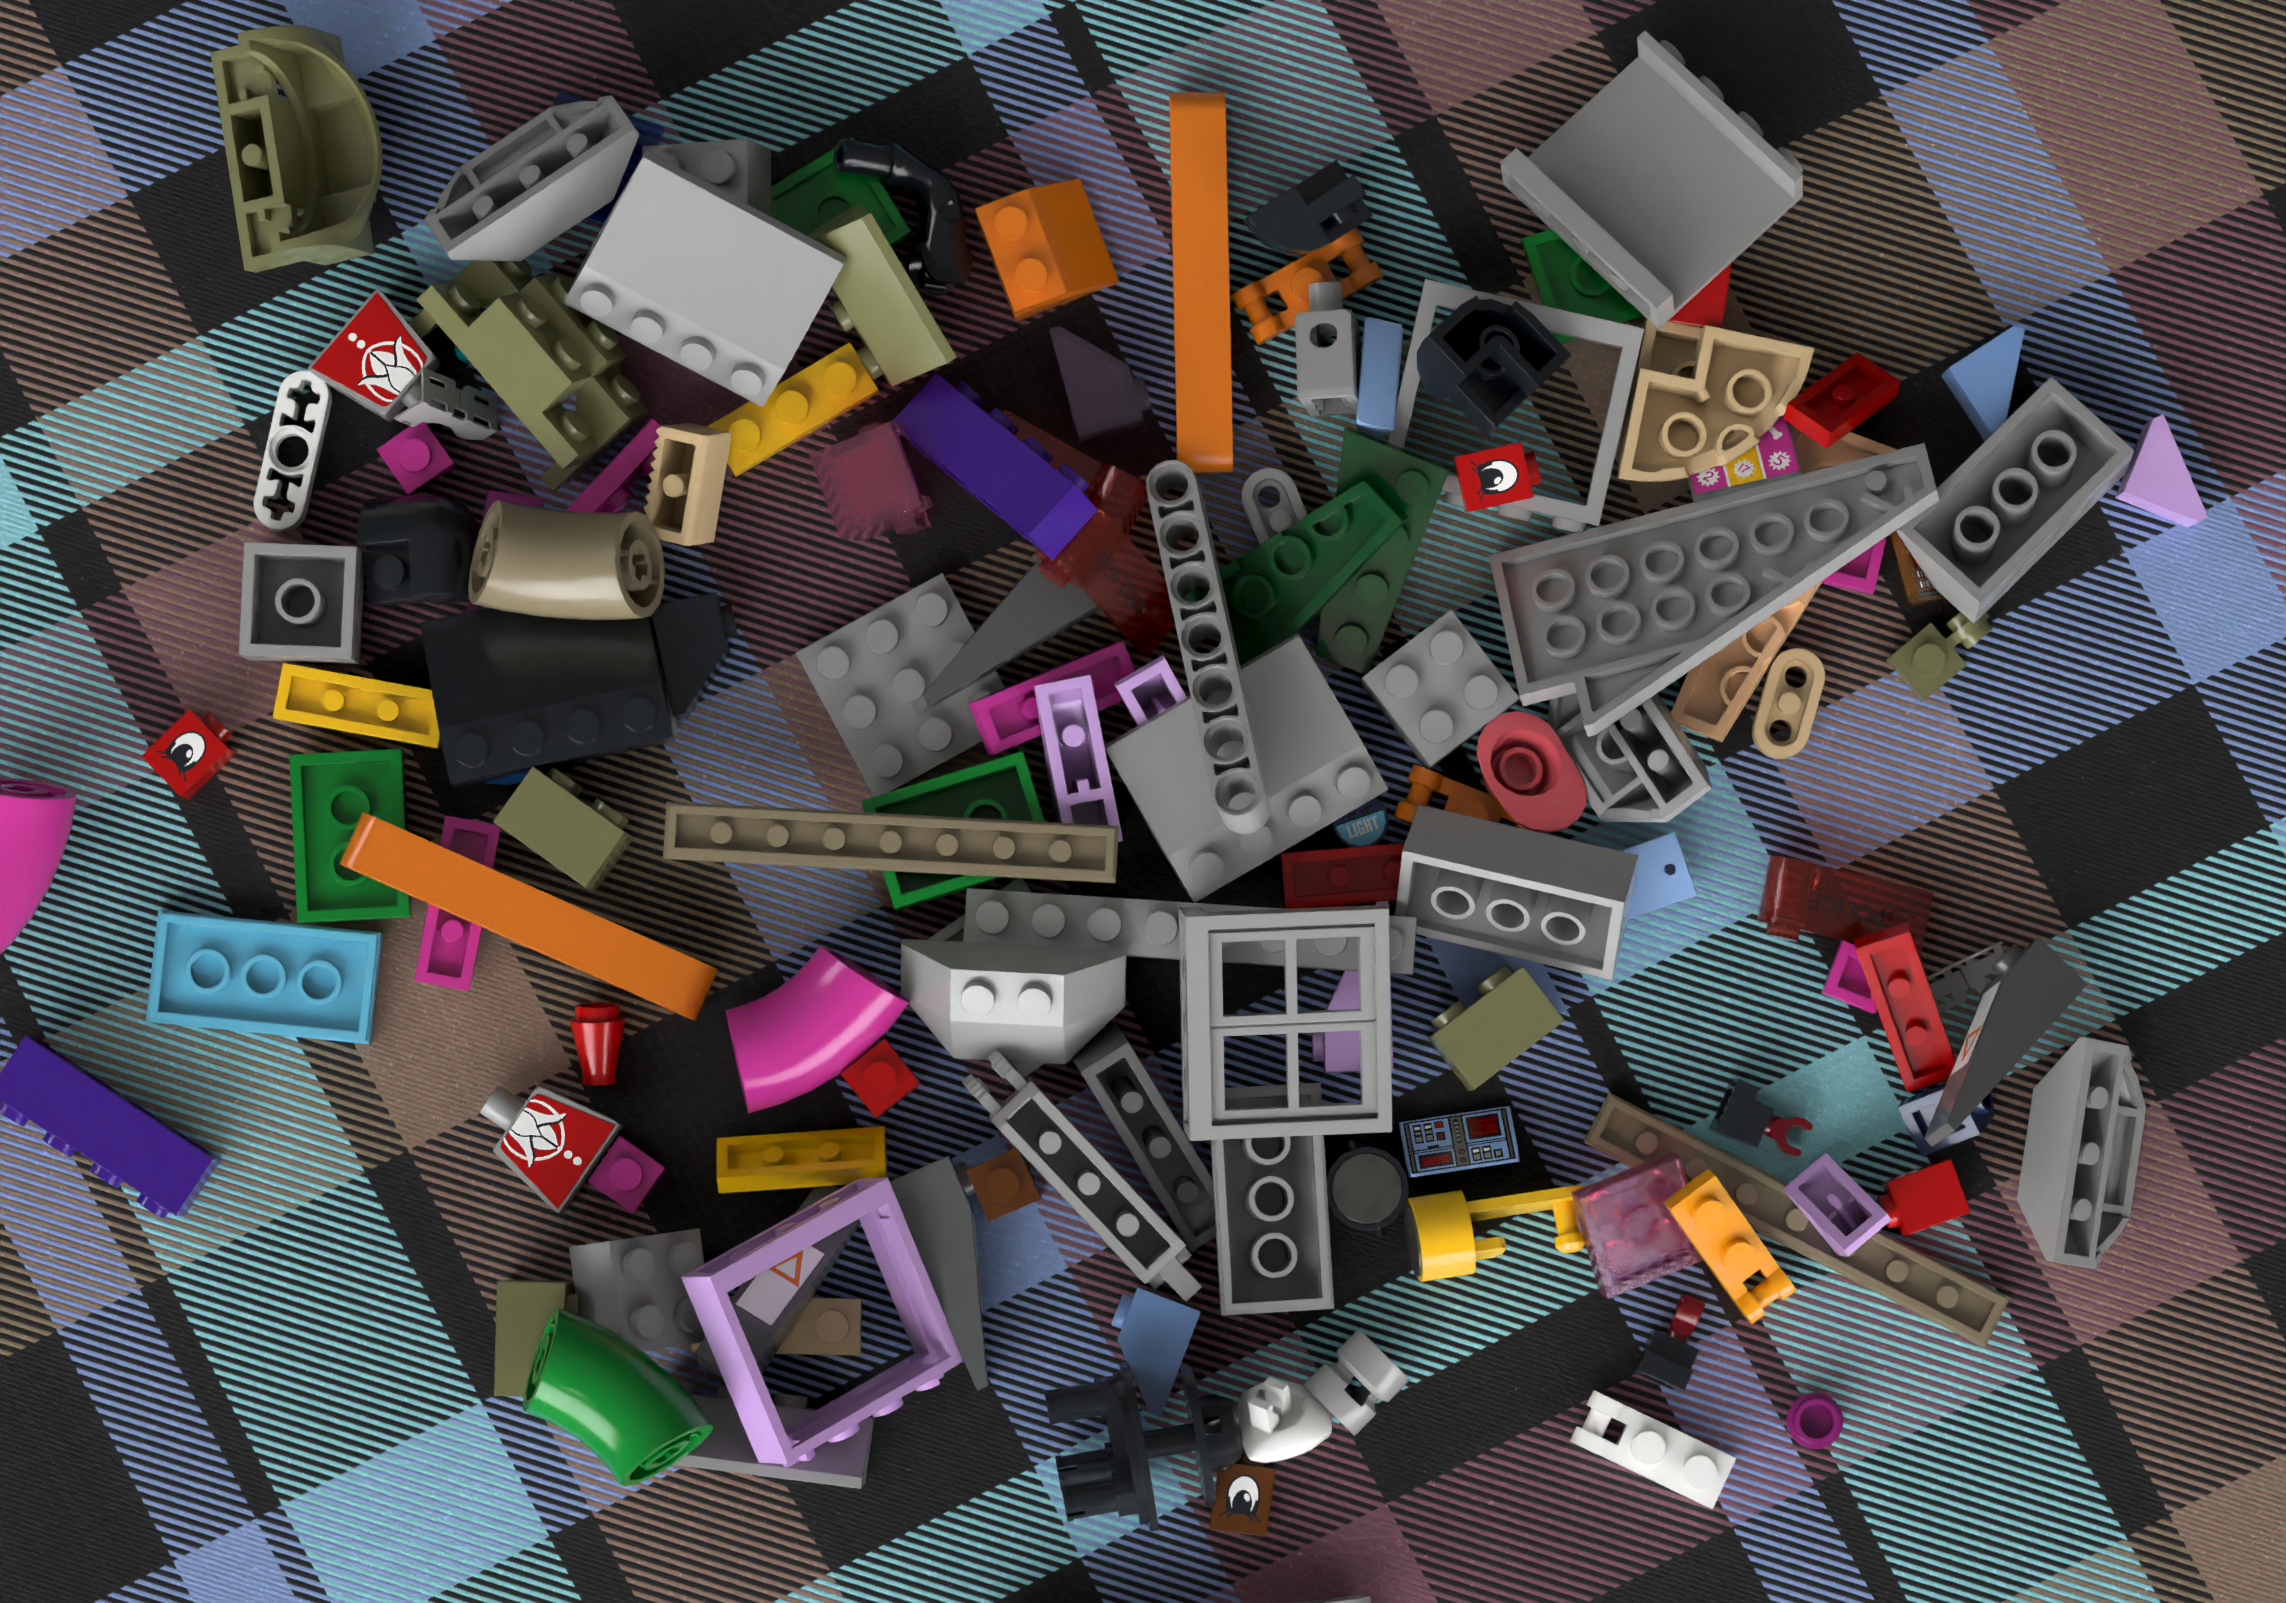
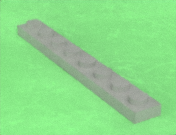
(1151, 930)

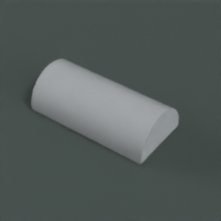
(1272, 1214)

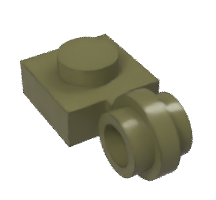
(1929, 658)

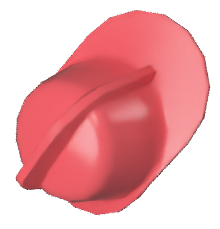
(1530, 772)

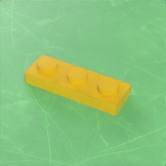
(796, 408)
(357, 705)
(800, 1159)

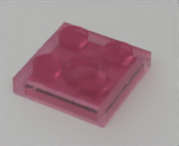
(1631, 1229)

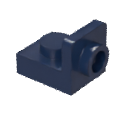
(1919, 1111)

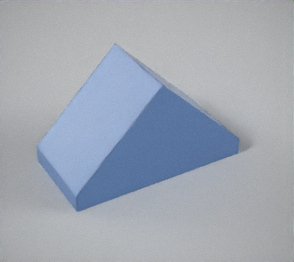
(1986, 380)

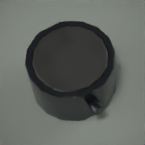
(1366, 1188)

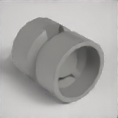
(1371, 1367)

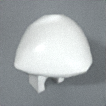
(1281, 1421)

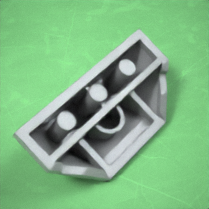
(535, 182)
(1636, 766)
(1012, 998)
(2082, 1152)

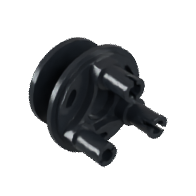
(1120, 1473)

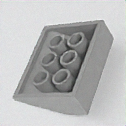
(704, 279)
(1307, 755)

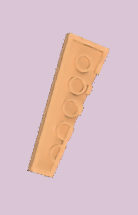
(1725, 681)

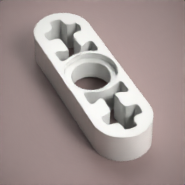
(270, 488)

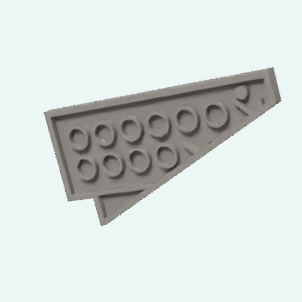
(1668, 589)

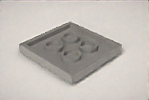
(879, 670)

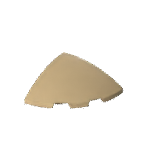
(1704, 398)

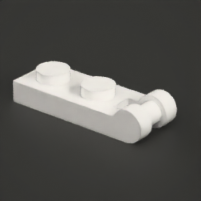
(1655, 1450)

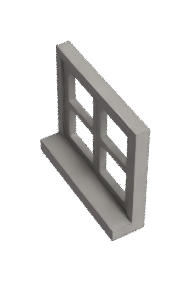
(1206, 1025)

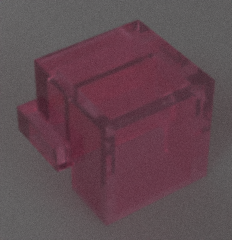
(871, 484)

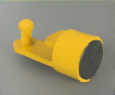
(1442, 1231)

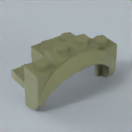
(297, 154)
(537, 358)

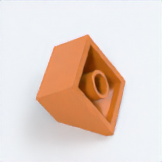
(1046, 247)

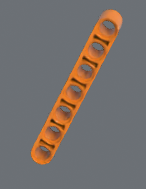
(1201, 281)
(528, 916)

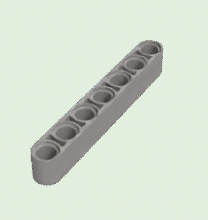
(1208, 670)

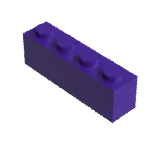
(997, 466)
(104, 1127)

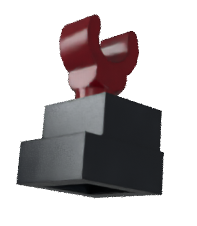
(1748, 1120)
(1668, 1357)

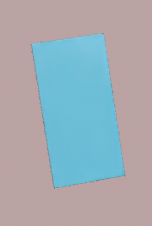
(264, 977)

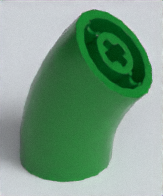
(612, 1398)

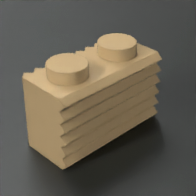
(687, 482)

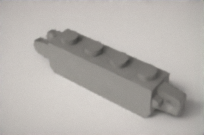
(1086, 1180)

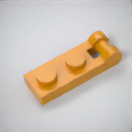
(1728, 1244)

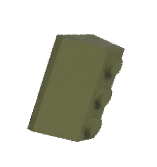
(881, 301)

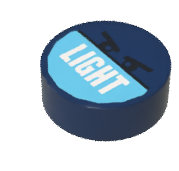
(1363, 825)

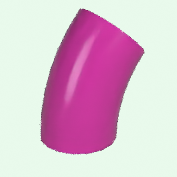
(32, 843)
(809, 1028)

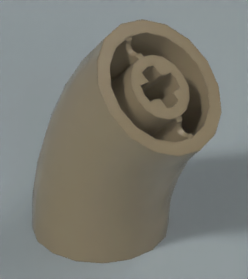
(567, 563)

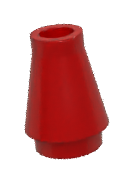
(598, 1040)

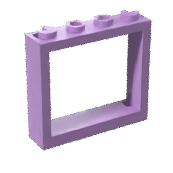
(909, 1286)

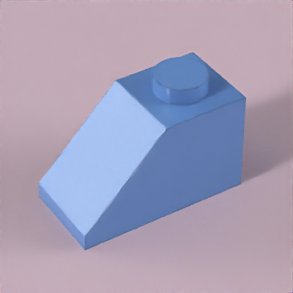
(1154, 1342)

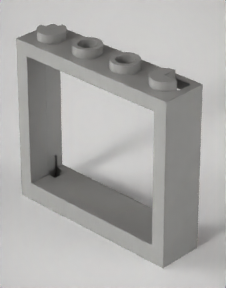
(1566, 514)

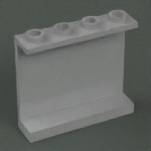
(1657, 182)

